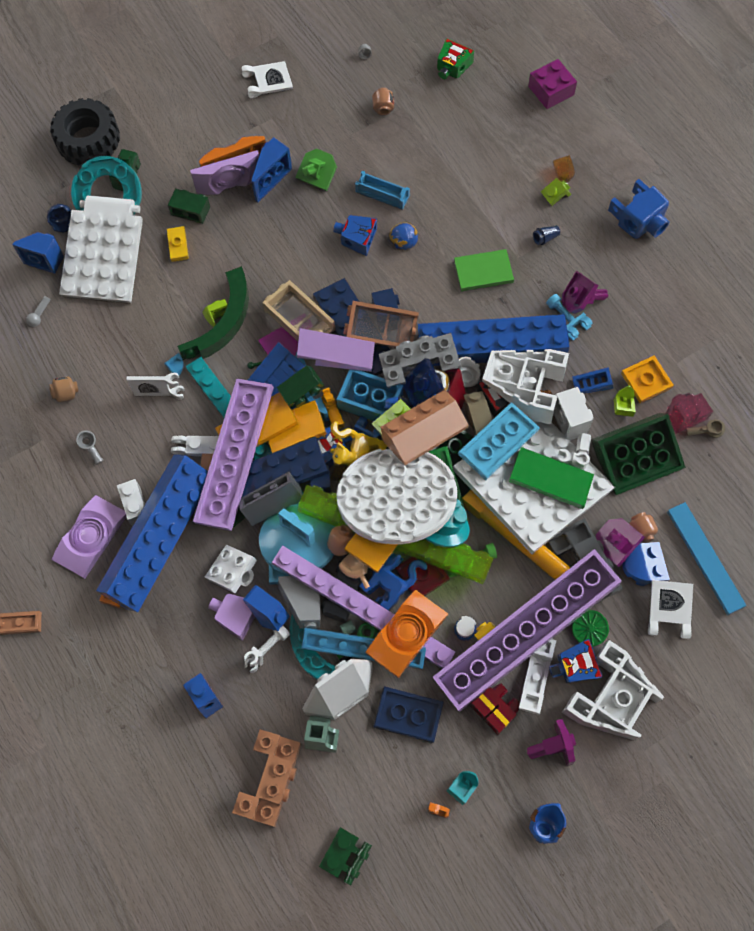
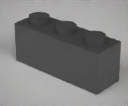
(270, 499)

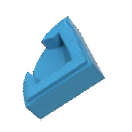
(175, 364)

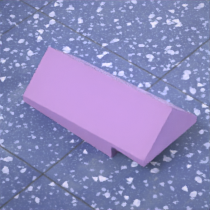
(335, 350)

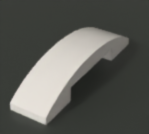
(536, 678)

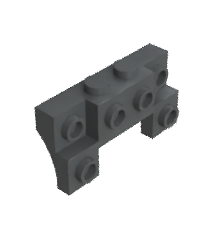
(580, 541)

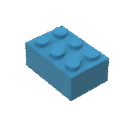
(365, 394)

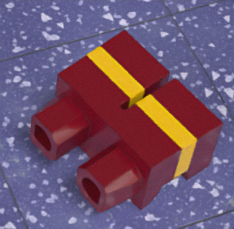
(489, 701)

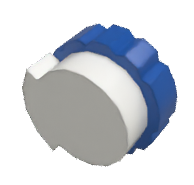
(465, 628)

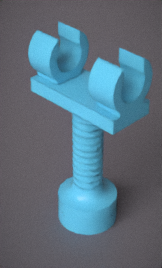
(585, 322)

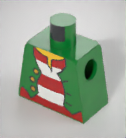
(454, 59)

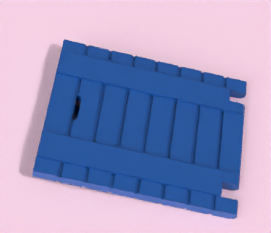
(276, 368)

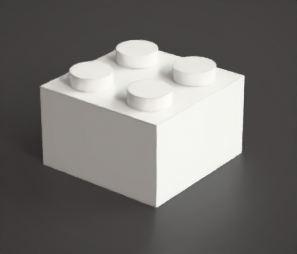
(572, 413)

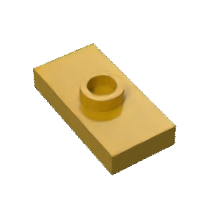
(177, 244)

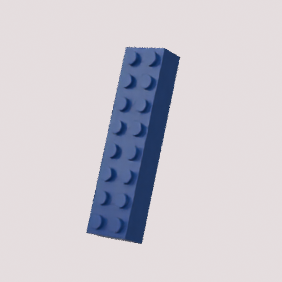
(480, 337)
(154, 534)

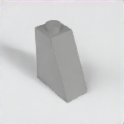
(302, 602)

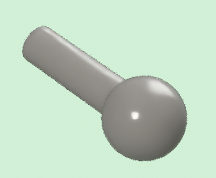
(34, 319)

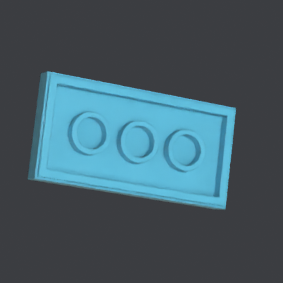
(498, 441)

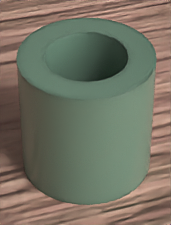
(348, 627)

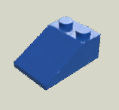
(271, 168)

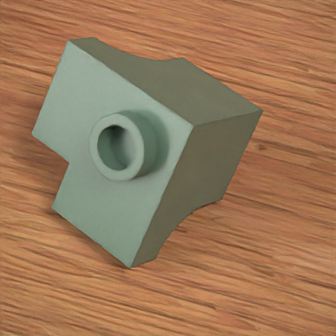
(320, 735)

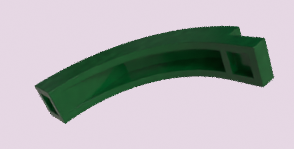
(228, 325)

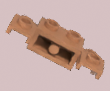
(274, 782)

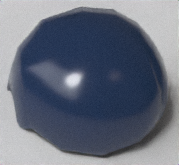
(59, 217)

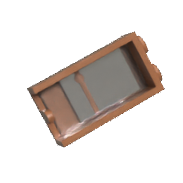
(380, 324)

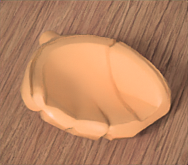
(354, 568)

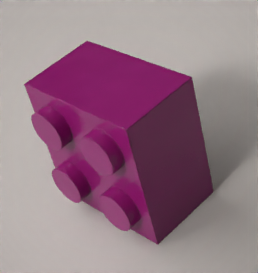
(552, 83)

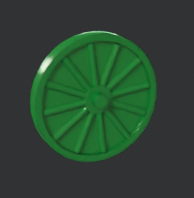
(591, 626)

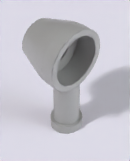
(90, 447)

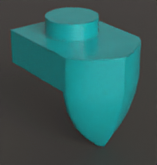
(463, 786)

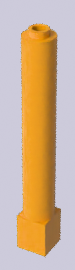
(542, 557)

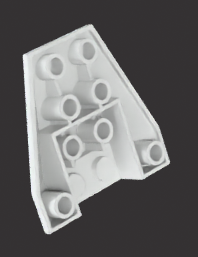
(340, 689)

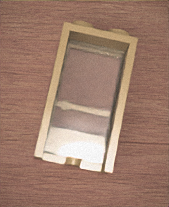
(296, 311)

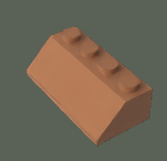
(424, 427)

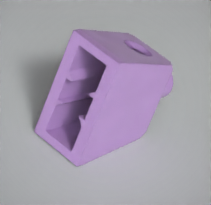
(232, 615)

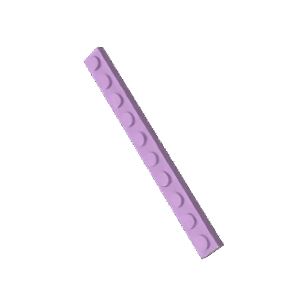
(350, 599)

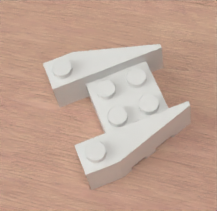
(619, 699)

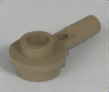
(714, 428)

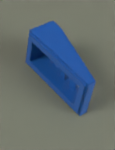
(591, 375)

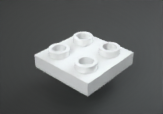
(231, 569)

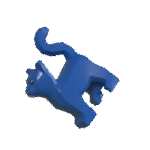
(390, 583)

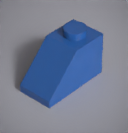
(266, 609)

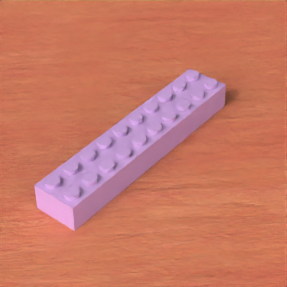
(527, 630)

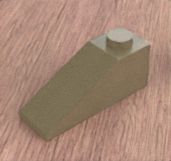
(477, 411)

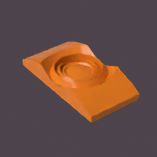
(243, 146)
(406, 633)

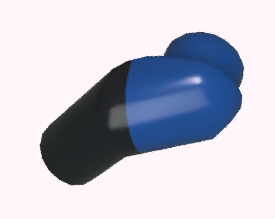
(391, 401)

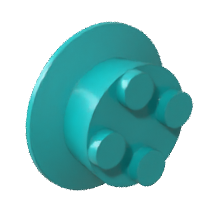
(454, 531)

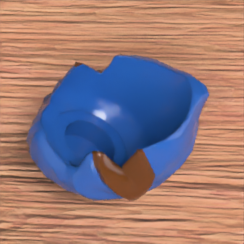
(548, 823)

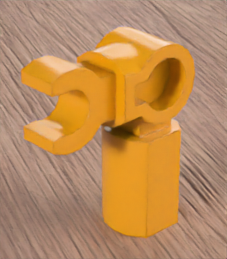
(331, 407)

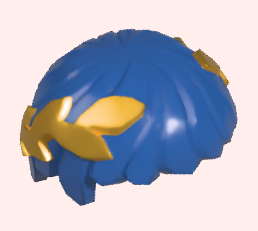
(404, 235)

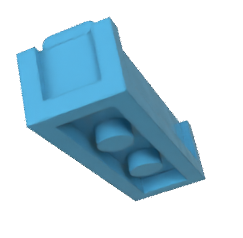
(382, 190)

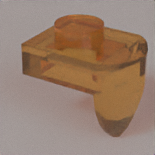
(564, 168)

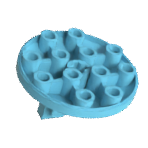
(297, 533)

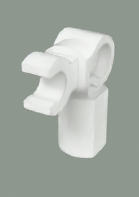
(581, 457)

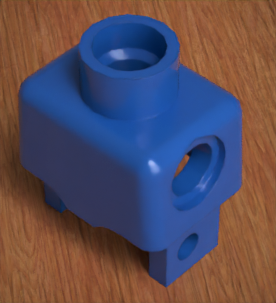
(643, 213)

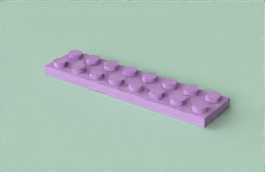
(233, 454)

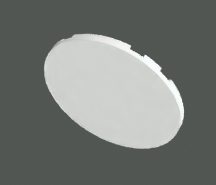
(396, 500)

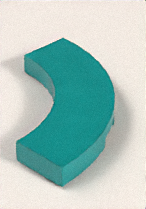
(308, 659)

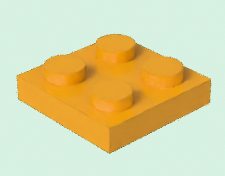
(647, 379)

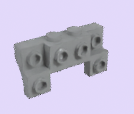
(410, 354)

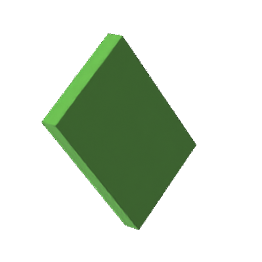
(483, 270)

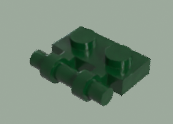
(340, 851)

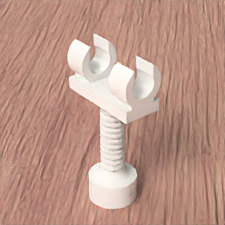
(257, 655)

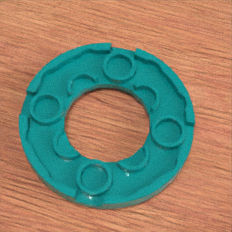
(103, 166)

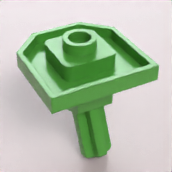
(317, 169)

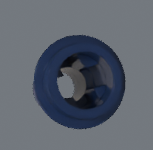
(545, 234)

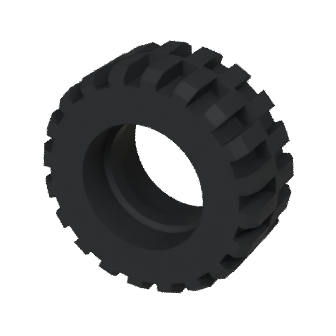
(78, 116)

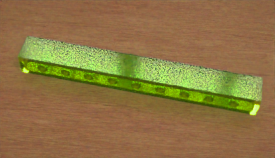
(457, 559)

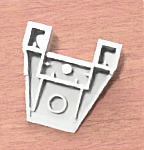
(521, 376)

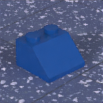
(39, 251)

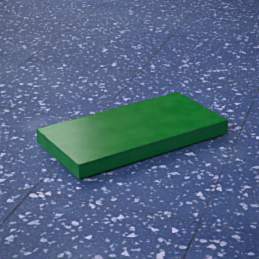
(551, 478)

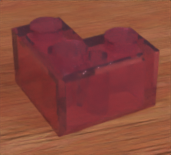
(688, 411)

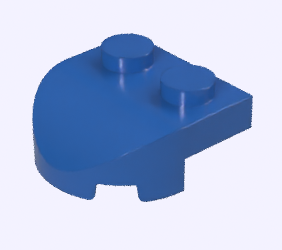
(646, 564)

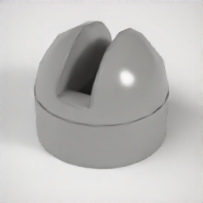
(366, 51)

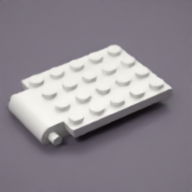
(102, 250)

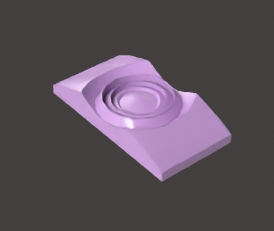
(225, 174)
(89, 536)

